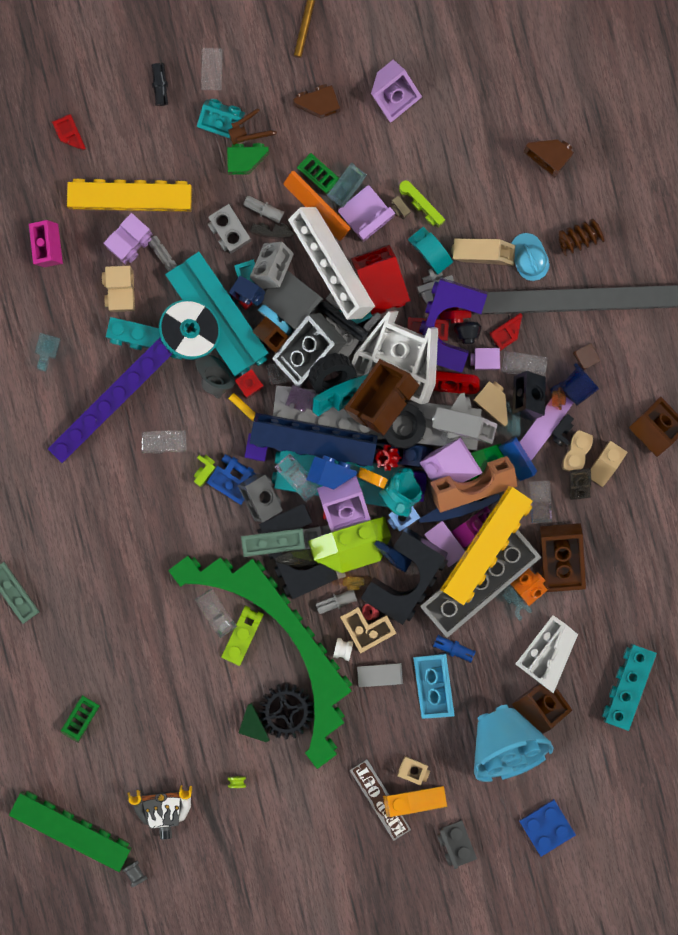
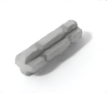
(162, 253)

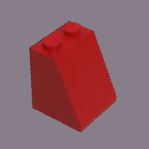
(381, 279)

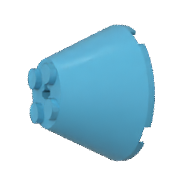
(507, 745)

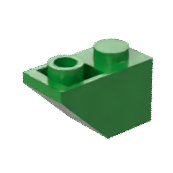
(245, 159)

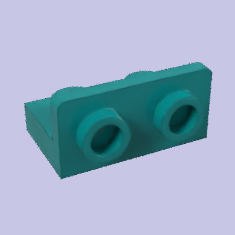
(218, 117)

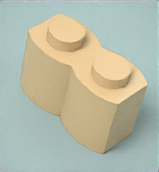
(579, 446)

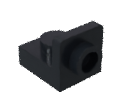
(563, 427)

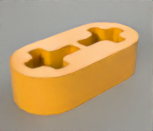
(372, 478)

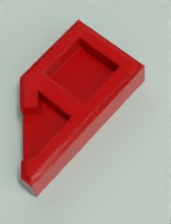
(68, 132)
(507, 333)

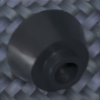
(468, 331)

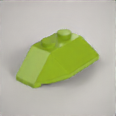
(351, 546)

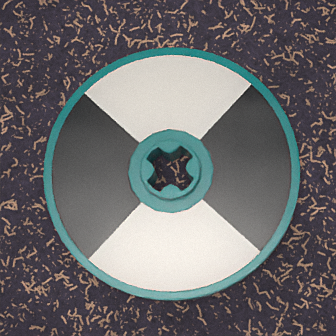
(193, 344)

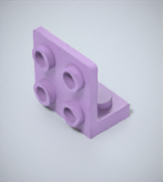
(366, 213)

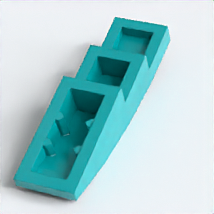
(337, 396)

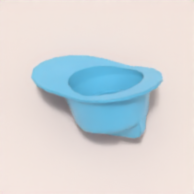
(530, 257)

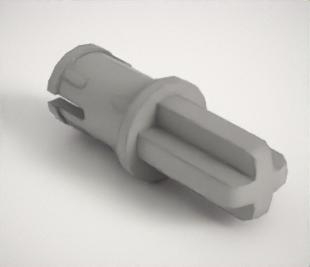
(264, 209)
(336, 601)

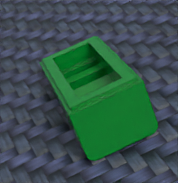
(325, 189)
(77, 737)

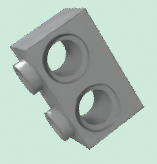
(233, 227)
(271, 265)

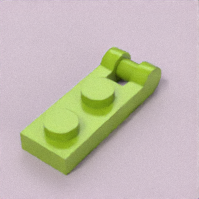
(420, 203)
(242, 636)

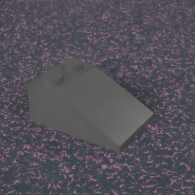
(306, 345)

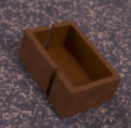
(381, 397)

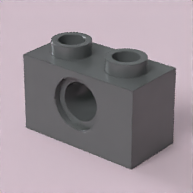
(251, 491)

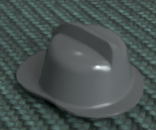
(215, 375)

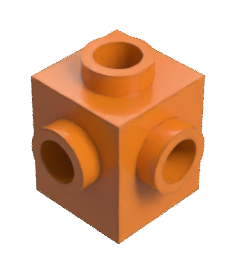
(529, 586)

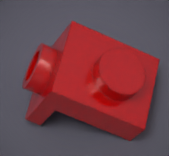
(455, 315)

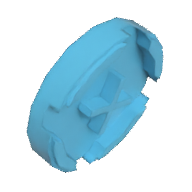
(267, 312)

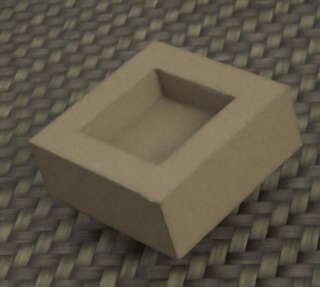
(400, 207)

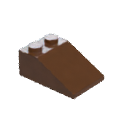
(563, 557)

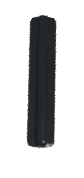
(339, 318)

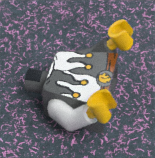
(162, 809)

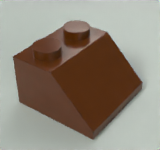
(549, 154)
(657, 427)
(542, 707)

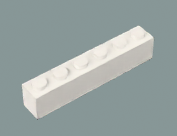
(331, 263)

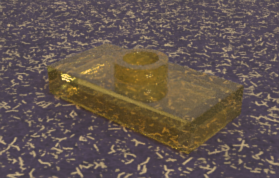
(353, 582)

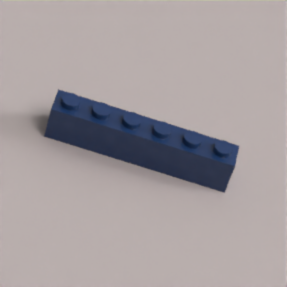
(313, 439)

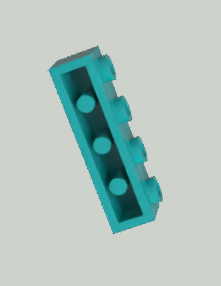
(132, 333)
(629, 688)

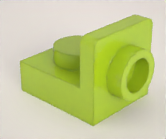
(203, 474)

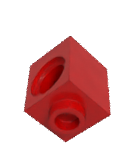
(249, 383)

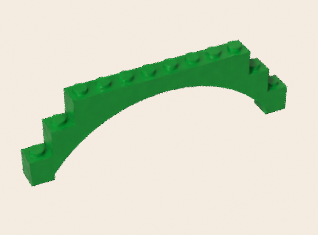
(326, 681)

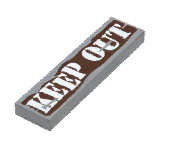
(374, 791)

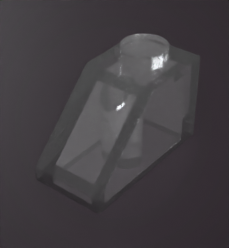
(215, 613)

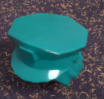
(401, 492)

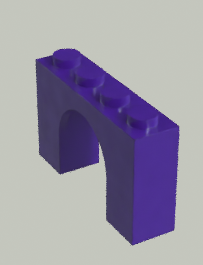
(449, 295)

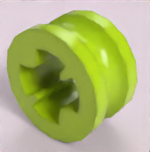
(237, 782)

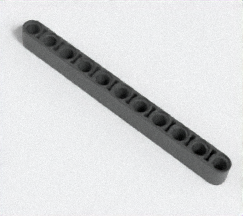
(580, 300)

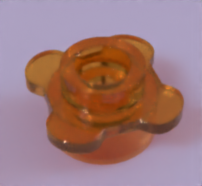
(558, 398)

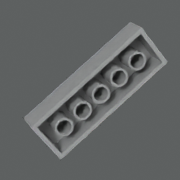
(511, 563)

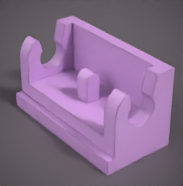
(444, 539)

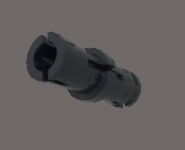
(159, 84)

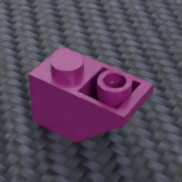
(467, 531)

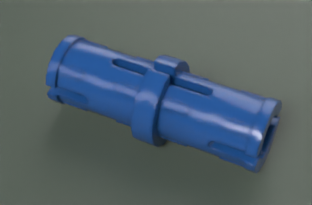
(454, 648)

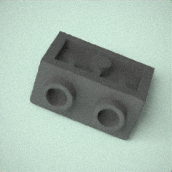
(457, 844)

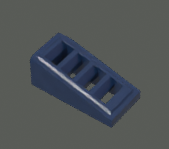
(393, 556)

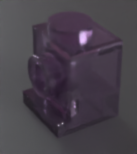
(301, 399)

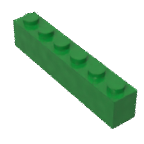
(70, 831)

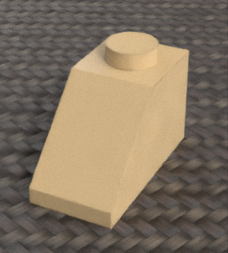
(493, 402)
(607, 463)

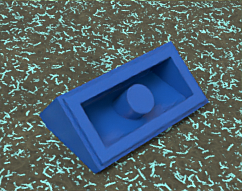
(523, 465)

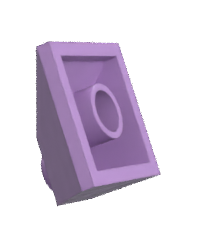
(394, 90)
(452, 461)

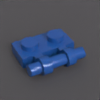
(227, 483)

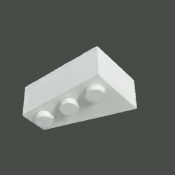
(548, 653)

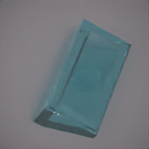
(346, 185)

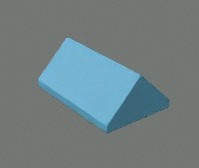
(433, 686)

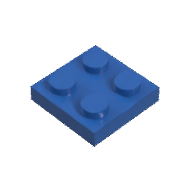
(547, 827)

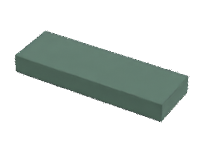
(273, 542)
(16, 595)

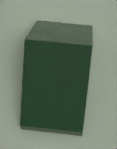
(252, 726)

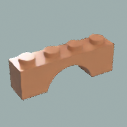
(495, 479)

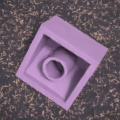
(344, 505)

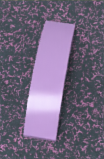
(543, 428)

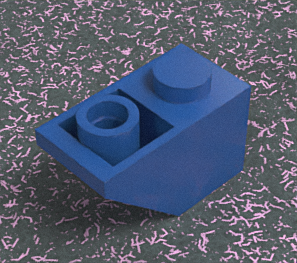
(328, 473)

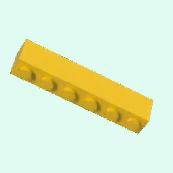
(129, 196)
(486, 545)

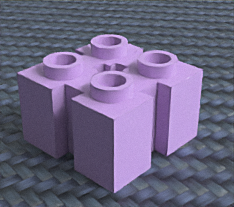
(128, 239)

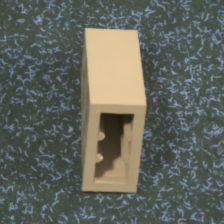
(484, 251)

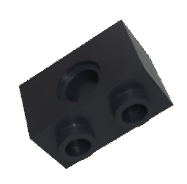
(529, 395)

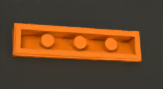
(310, 198)

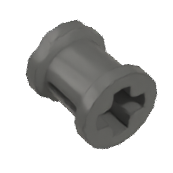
(134, 873)

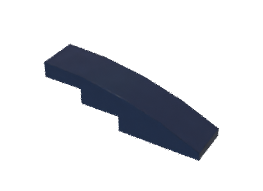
(435, 515)

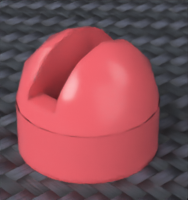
(366, 612)

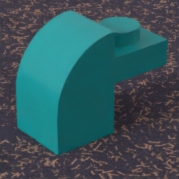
(431, 250)

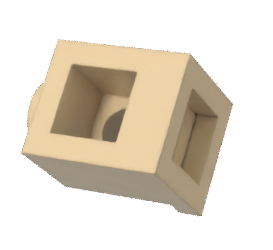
(407, 764)

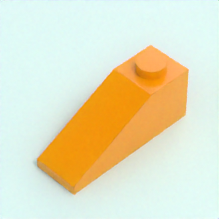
(414, 801)

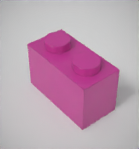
(45, 243)

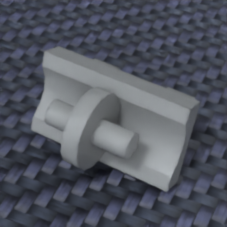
(426, 289)

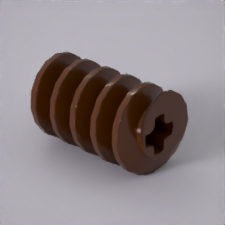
(580, 235)

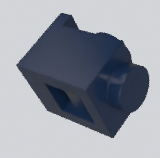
(247, 291)

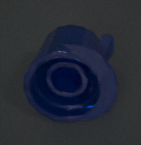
(577, 386)

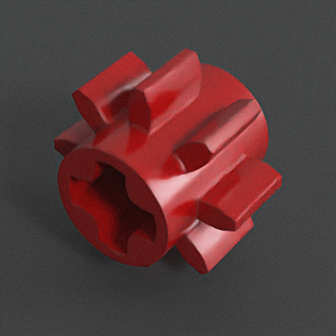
(381, 457)

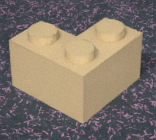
(120, 286)
(366, 634)

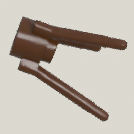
(238, 134)

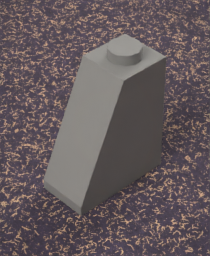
(464, 425)

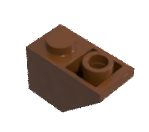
(318, 103)
(270, 334)

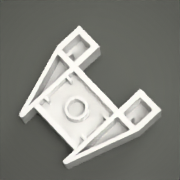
(404, 350)

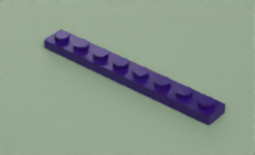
(110, 400)

